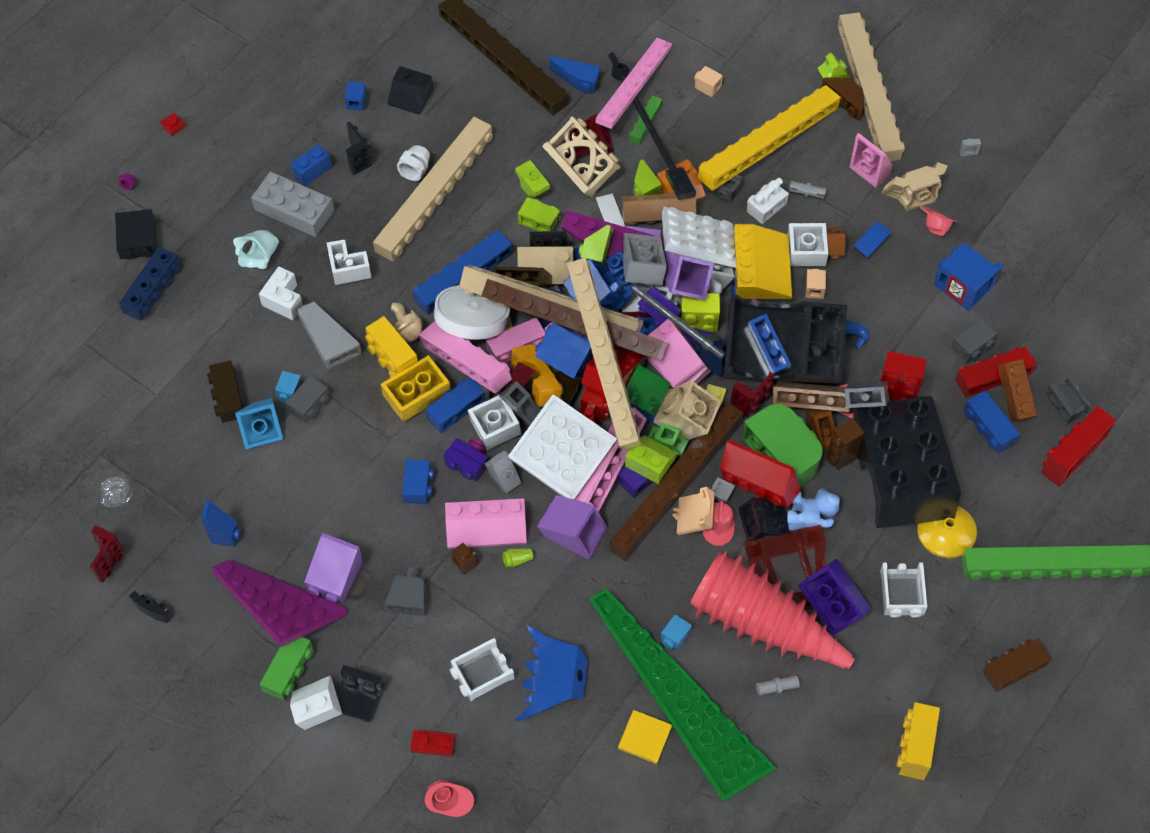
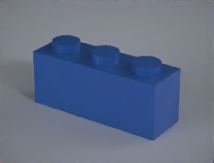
(769, 344)
(454, 404)
(991, 422)

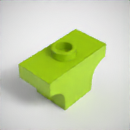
(833, 68)
(531, 179)

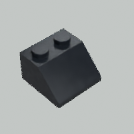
(410, 90)

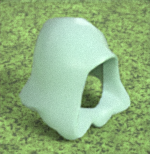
(262, 248)

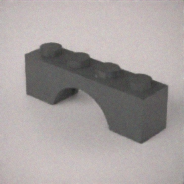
(520, 402)

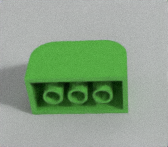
(786, 438)

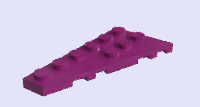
(583, 226)

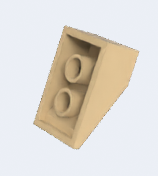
(551, 258)

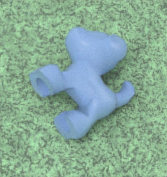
(811, 508)

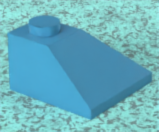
(259, 424)

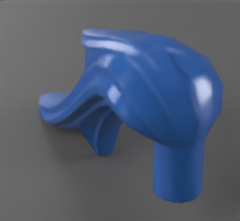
(858, 330)

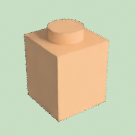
(708, 81)
(815, 283)

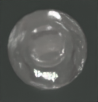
(115, 491)

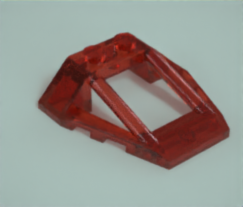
(784, 544)

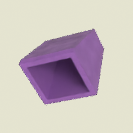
(687, 275)
(573, 525)
(333, 569)

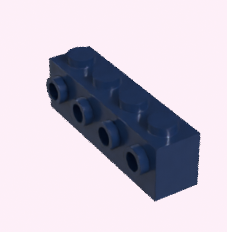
(150, 284)

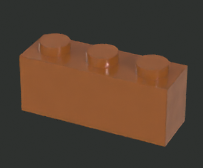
(1017, 390)

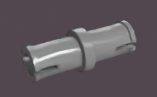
(807, 189)
(777, 685)

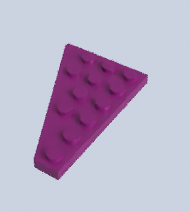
(277, 606)

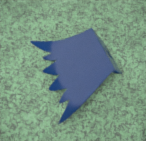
(555, 674)

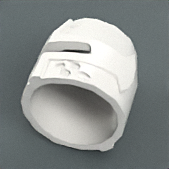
(414, 163)

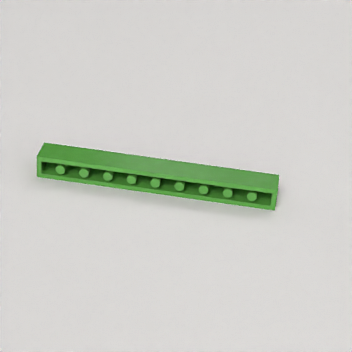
(1056, 562)

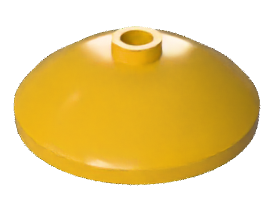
(947, 540)

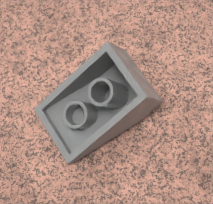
(643, 259)

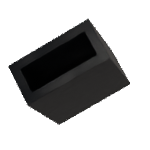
(135, 234)

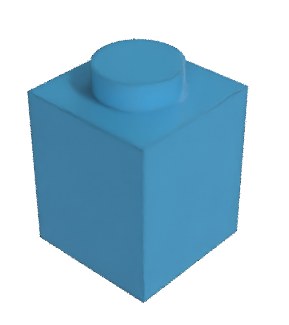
(287, 385)
(675, 633)

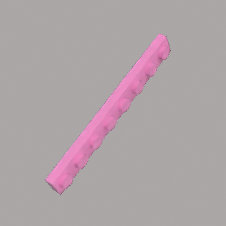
(633, 83)

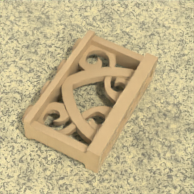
(559, 155)

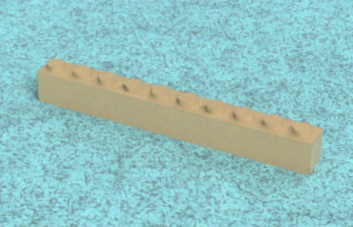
(866, 75)
(433, 189)
(475, 278)
(604, 354)

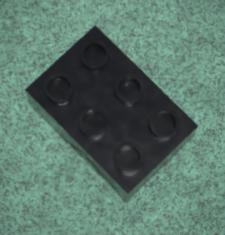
(807, 331)
(907, 462)

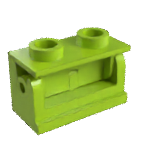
(538, 215)

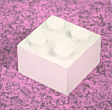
(807, 244)
(494, 422)

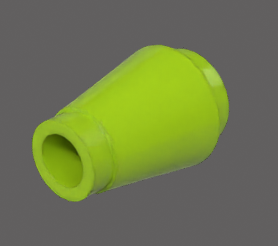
(516, 557)

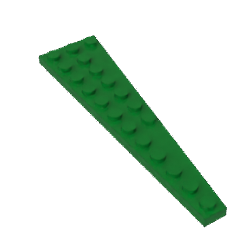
(711, 738)

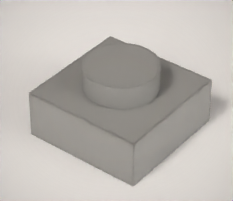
(970, 147)
(722, 490)

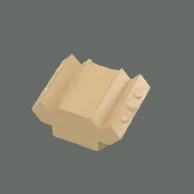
(917, 186)

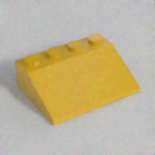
(761, 263)

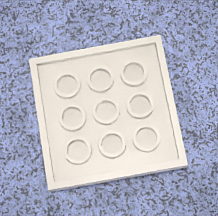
(698, 236)
(562, 448)

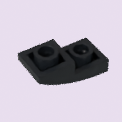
(152, 608)

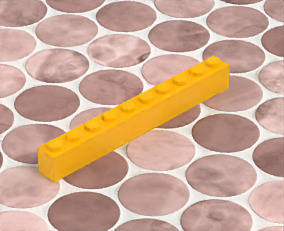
(768, 137)

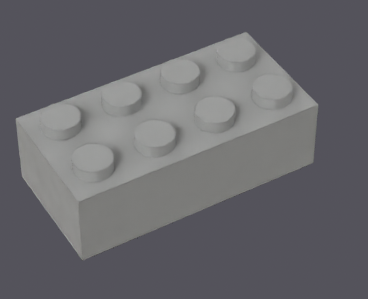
(292, 204)

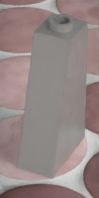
(329, 338)

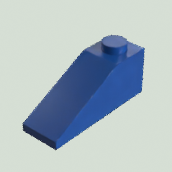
(578, 74)
(219, 525)

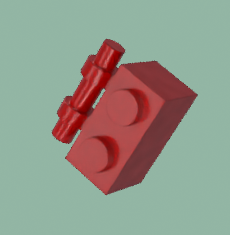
(594, 406)

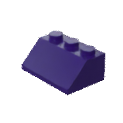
(834, 597)

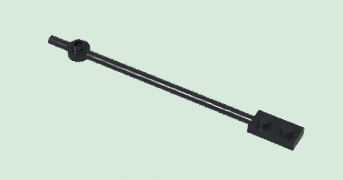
(676, 176)

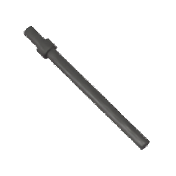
(707, 344)

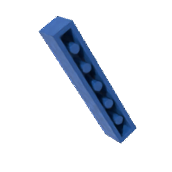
(483, 255)

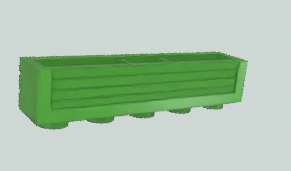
(639, 128)

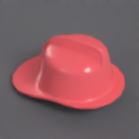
(936, 221)
(722, 526)
(448, 798)

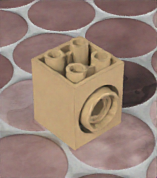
(688, 409)

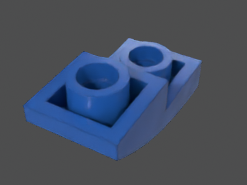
(872, 239)
(616, 268)

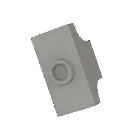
(503, 472)

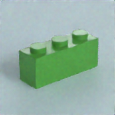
(286, 668)

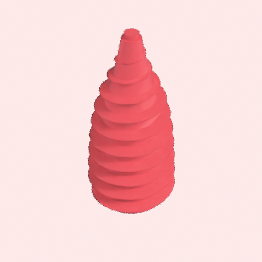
(764, 612)

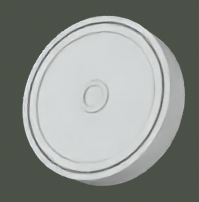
(469, 315)

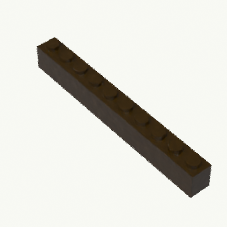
(504, 55)

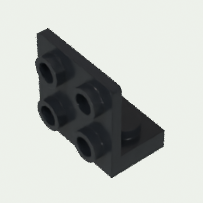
(358, 153)
(548, 238)
(763, 518)
(359, 693)

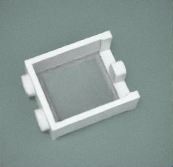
(903, 591)
(481, 670)

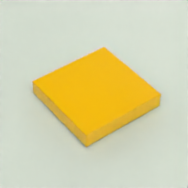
(645, 737)

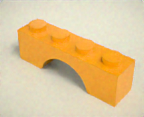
(545, 383)

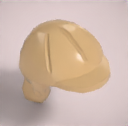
(408, 325)

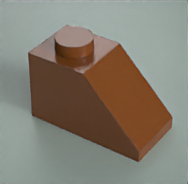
(835, 241)
(822, 424)

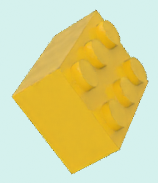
(389, 347)
(415, 388)
(918, 741)

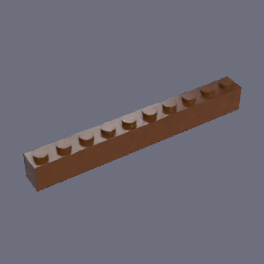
(571, 318)
(675, 482)

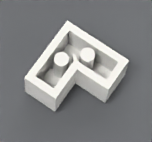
(347, 266)
(279, 294)

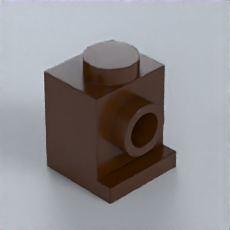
(464, 558)

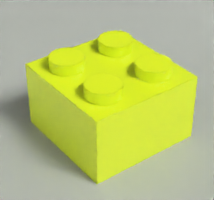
(701, 313)

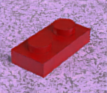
(432, 743)

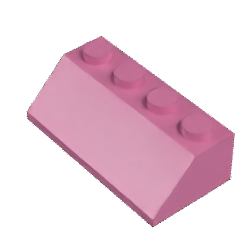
(486, 523)

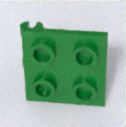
(646, 389)

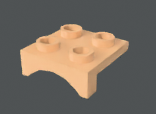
(695, 512)

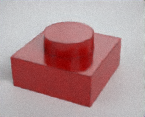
(172, 124)

